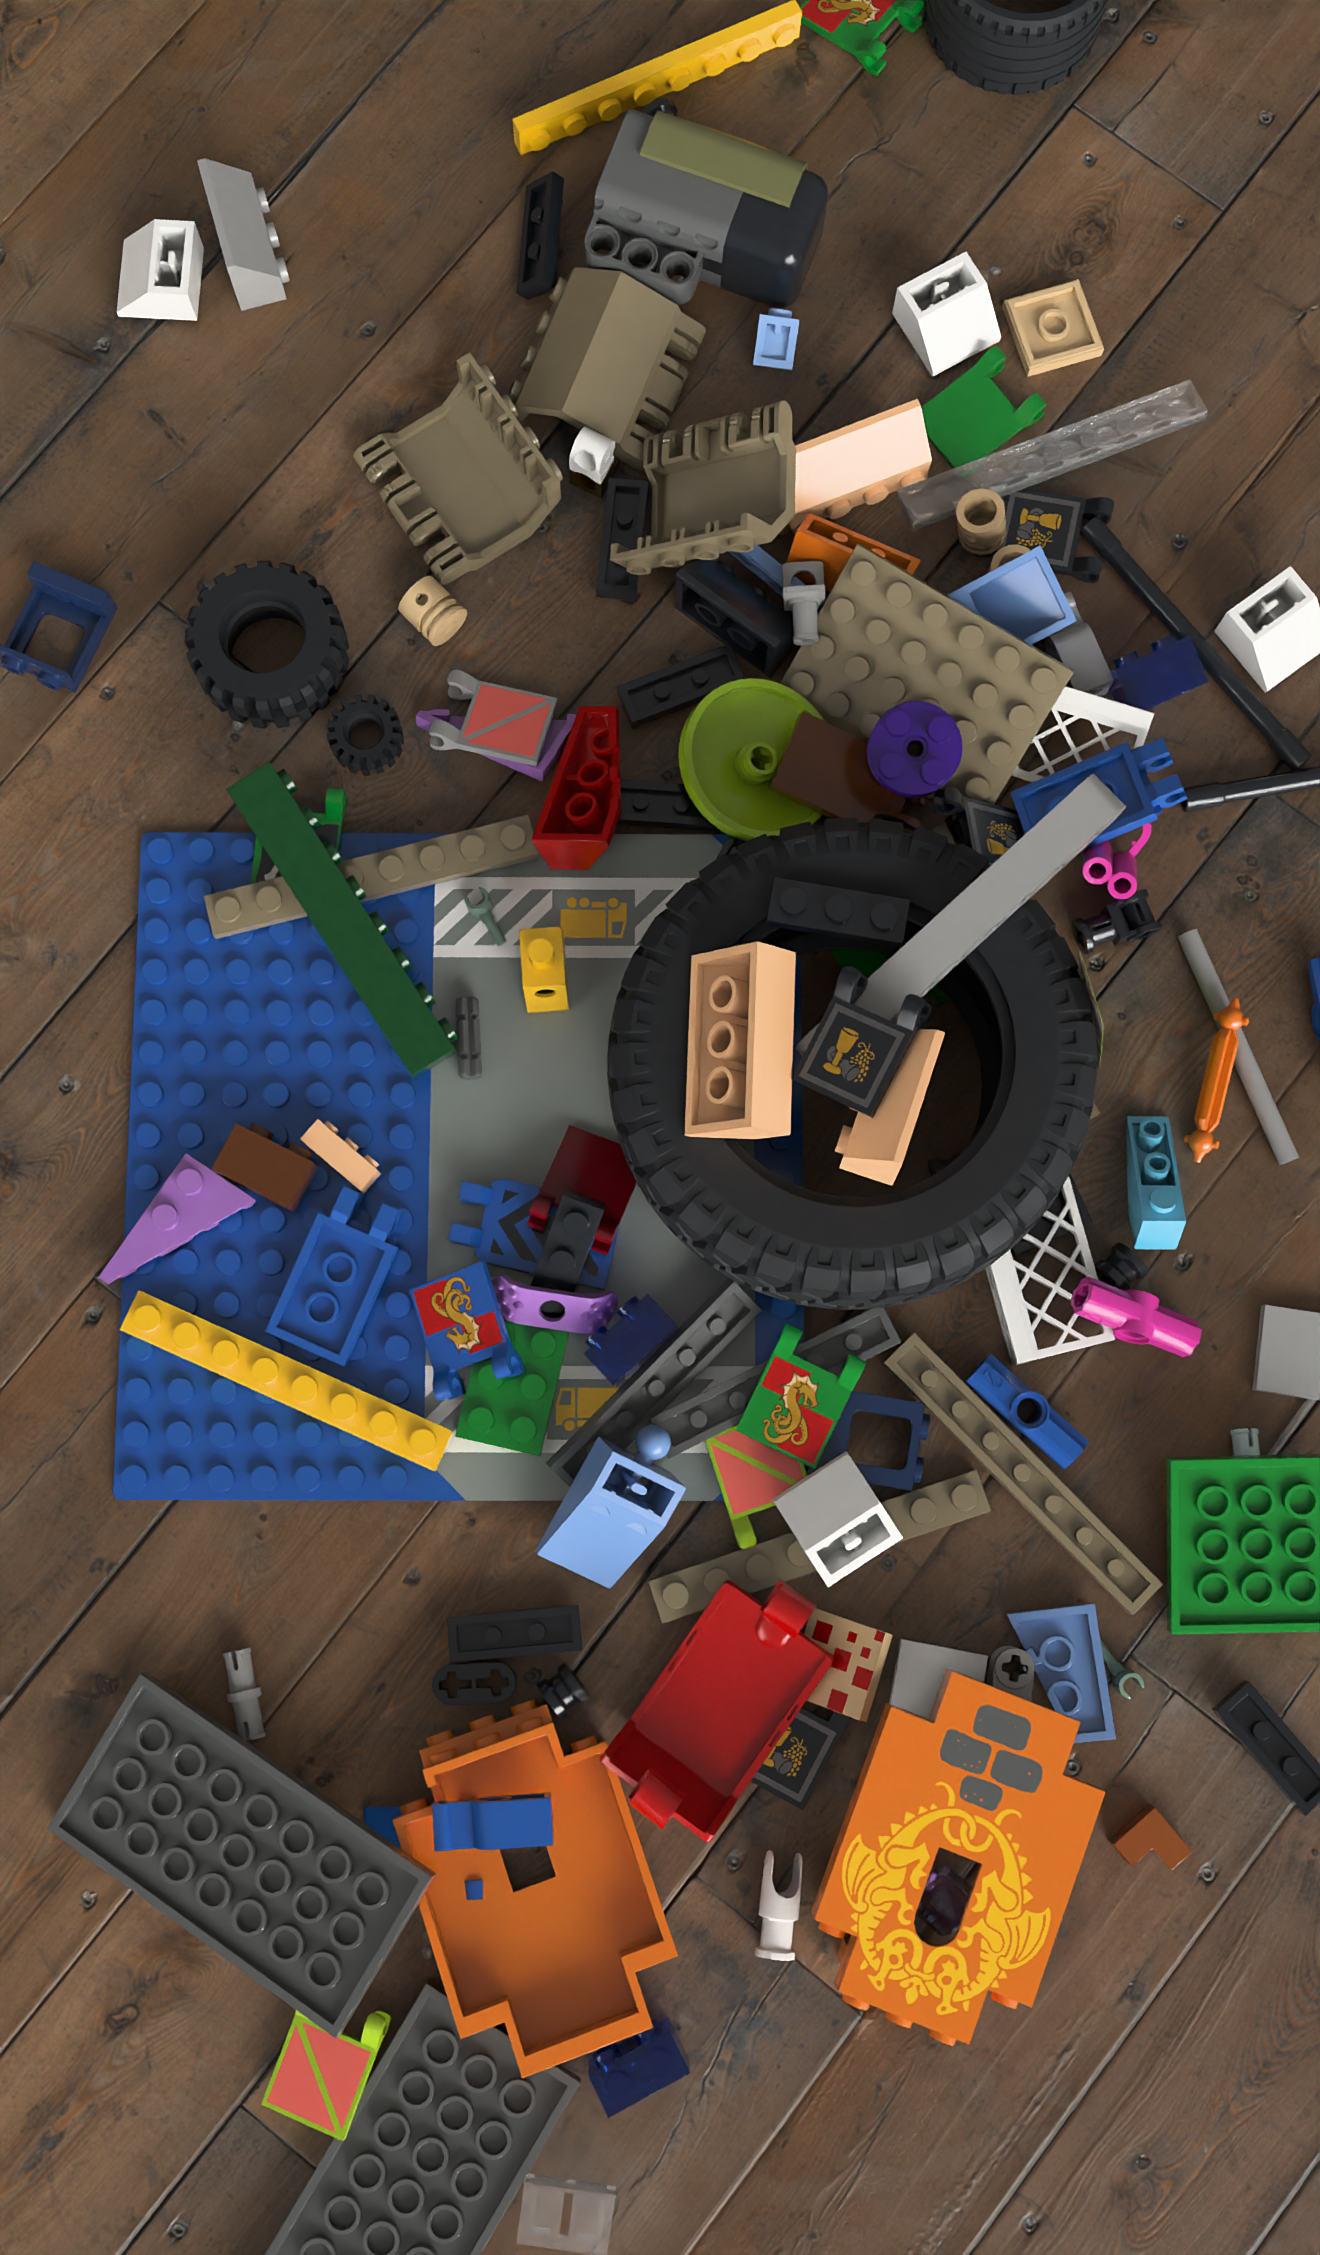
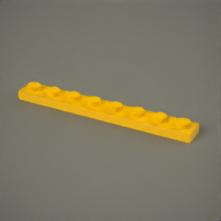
(657, 77)
(287, 1380)

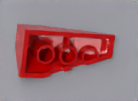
(584, 793)

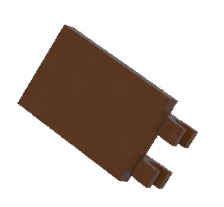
(832, 775)

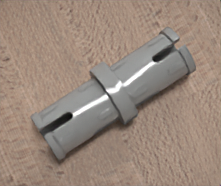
(244, 1694)

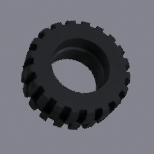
(252, 597)

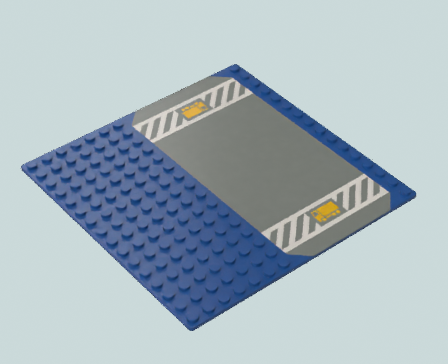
(281, 1038)

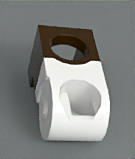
(594, 459)

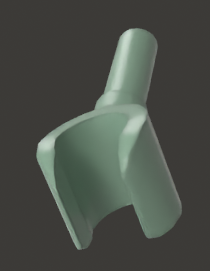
(483, 912)
(1119, 1673)

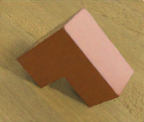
(1146, 1833)

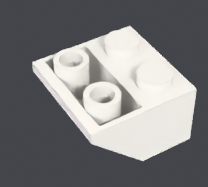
(161, 271)
(947, 314)
(1274, 629)
(837, 1518)

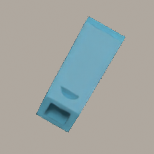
(1153, 1184)

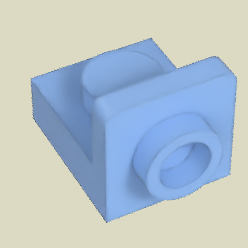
(776, 340)

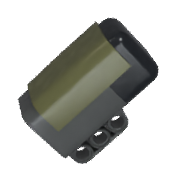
(705, 211)

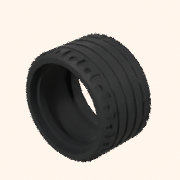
(1009, 48)

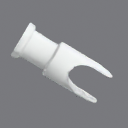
(778, 1912)

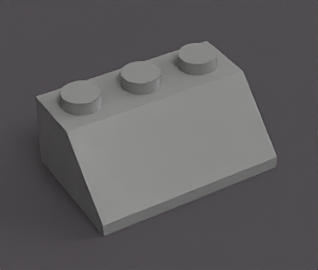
(244, 235)

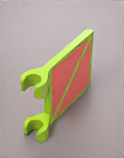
(749, 1478)
(324, 2076)

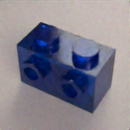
(1157, 675)
(630, 1340)
(637, 2067)

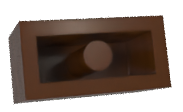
(265, 1166)

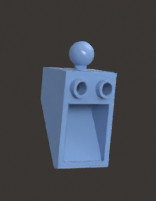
(1020, 597)
(609, 1512)

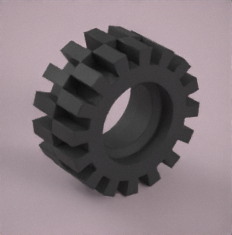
(359, 712)

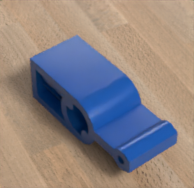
(494, 1822)

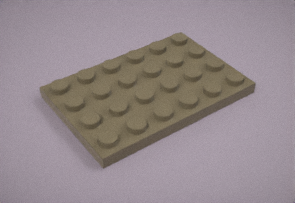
(904, 641)

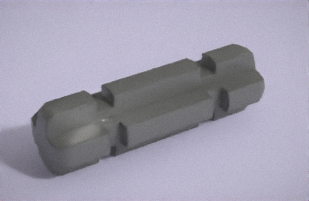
(468, 1038)

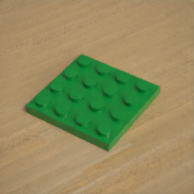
(1243, 1544)

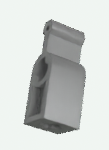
(1080, 651)

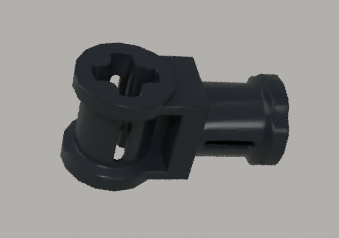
(1119, 922)

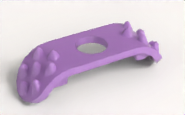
(582, 1311)

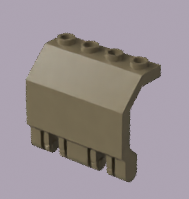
(605, 359)
(465, 476)
(716, 490)

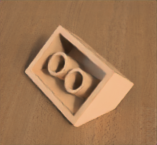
(880, 1143)

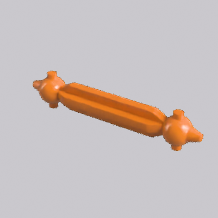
(1216, 1080)

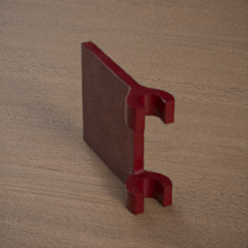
(592, 1169)

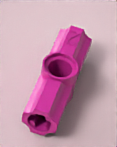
(1135, 1317)

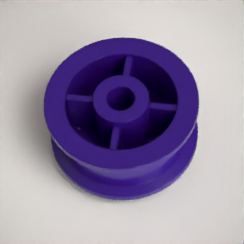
(920, 725)

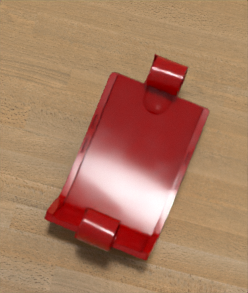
(719, 1708)

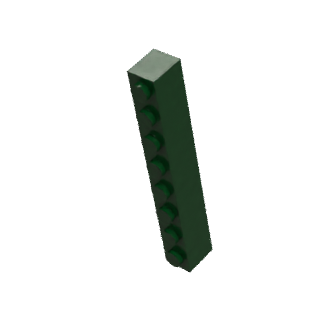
(342, 920)

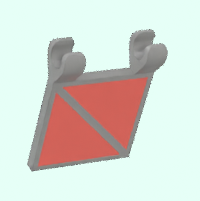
(498, 720)

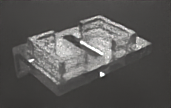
(543, 2212)

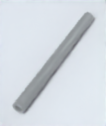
(1244, 1060)

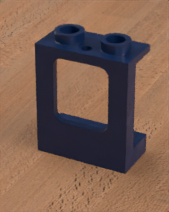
(66, 599)
(919, 1427)

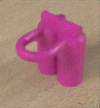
(1119, 868)

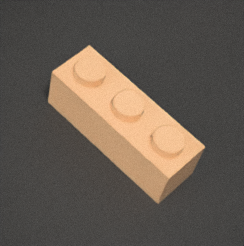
(341, 1155)

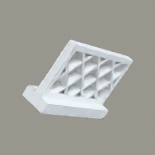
(1097, 710)
(1010, 1300)

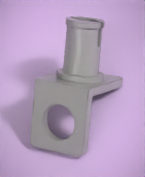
(804, 600)

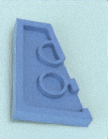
(1069, 1664)

